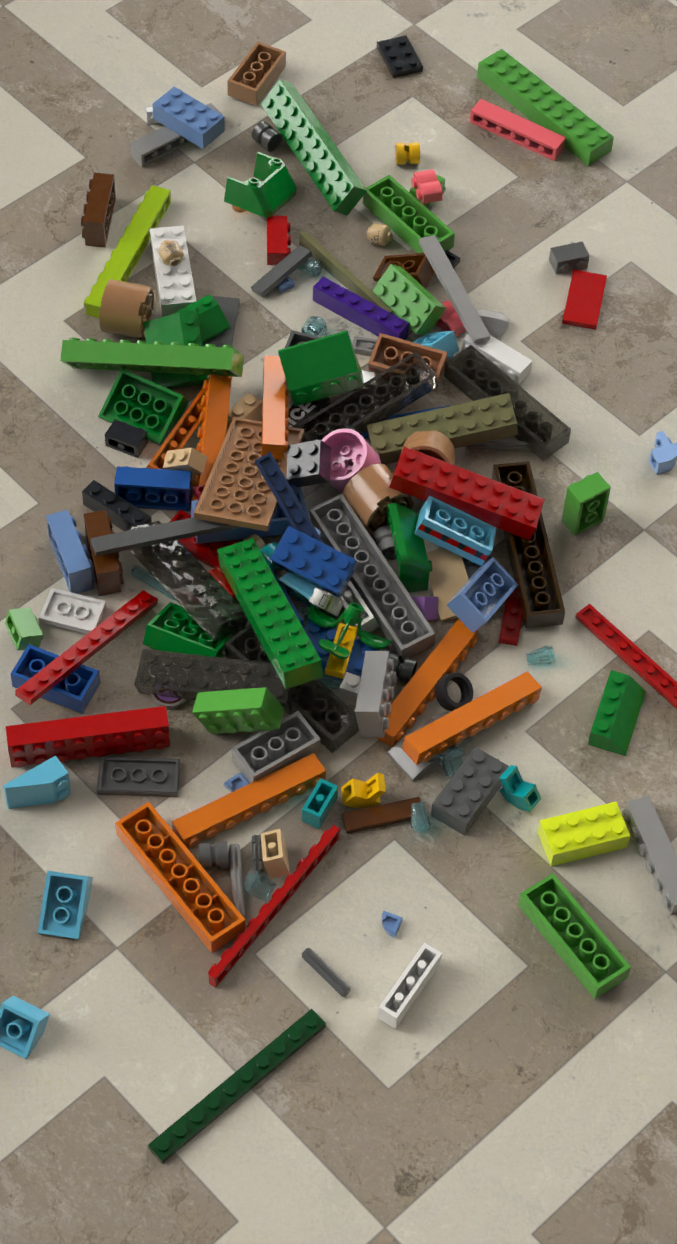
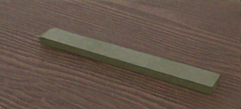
(340, 272)

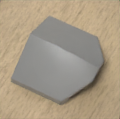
(495, 322)

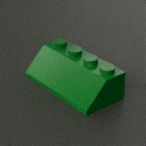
(210, 317)
(617, 714)

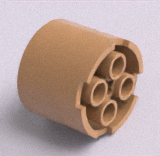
(126, 308)
(432, 444)
(370, 493)

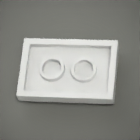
(72, 611)

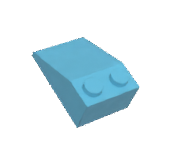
(39, 786)
(64, 904)

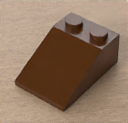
(414, 264)

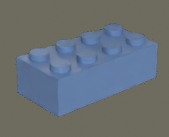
(188, 117)
(70, 552)
(482, 595)

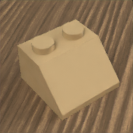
(247, 408)

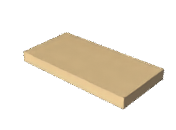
(446, 579)

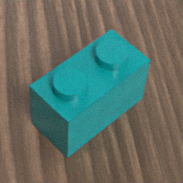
(319, 803)

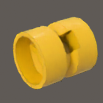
(407, 153)

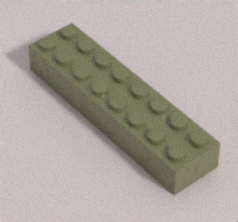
(461, 423)

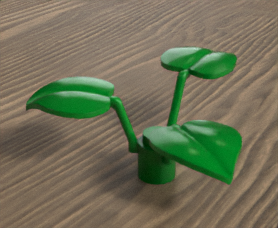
(352, 616)

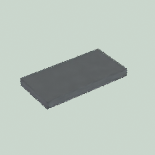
(230, 309)
(138, 776)

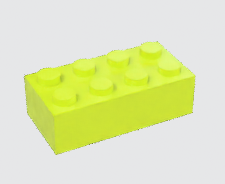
(583, 833)

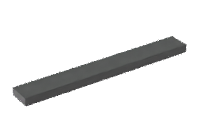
(154, 535)

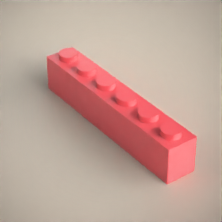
(517, 129)

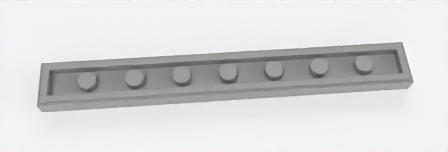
(454, 289)

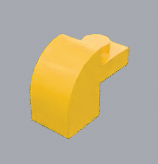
(363, 794)

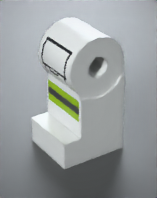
(327, 601)

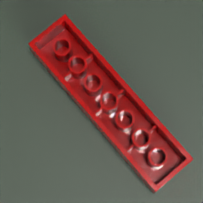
(467, 491)
(88, 736)

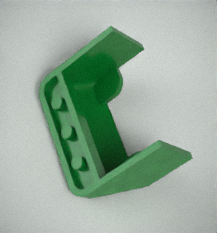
(266, 196)
(409, 548)

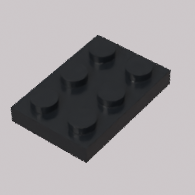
(399, 56)

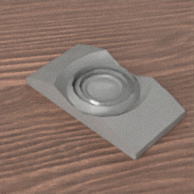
(412, 770)

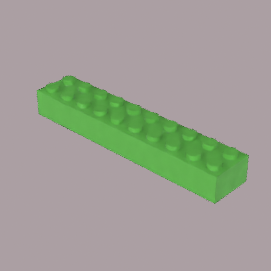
(545, 106)
(152, 357)

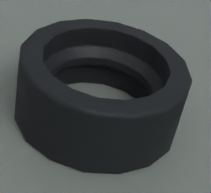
(442, 694)

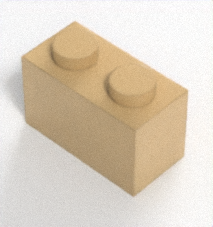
(185, 459)
(275, 853)

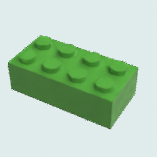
(409, 299)
(238, 710)

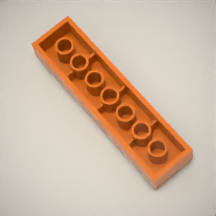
(180, 877)

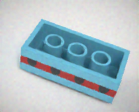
(455, 531)

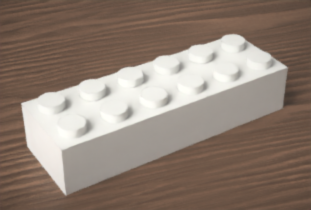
(175, 282)

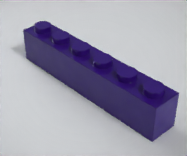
(358, 310)

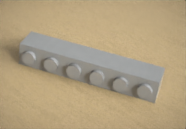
(158, 144)
(655, 848)

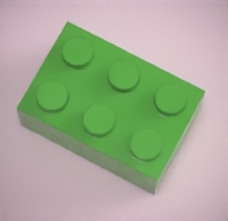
(585, 503)

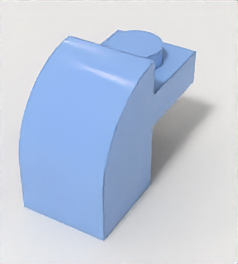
(665, 455)

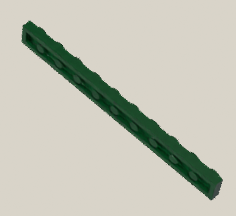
(236, 1086)

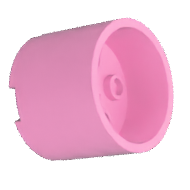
(348, 456)

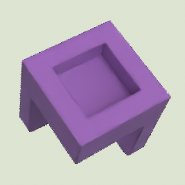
(428, 606)

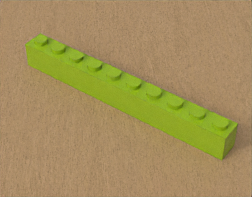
(130, 246)

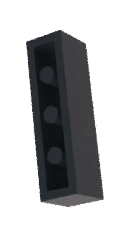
(122, 513)

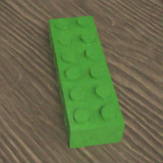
(406, 214)
(574, 936)

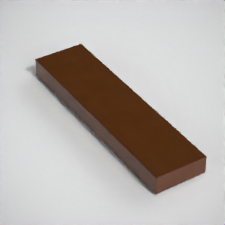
(378, 815)

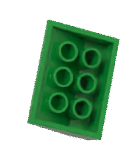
(178, 328)
(321, 368)
(143, 405)
(178, 632)

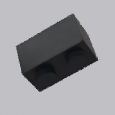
(126, 438)

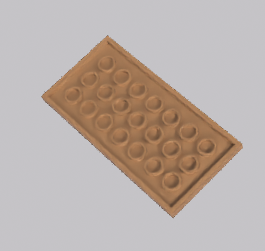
(235, 487)

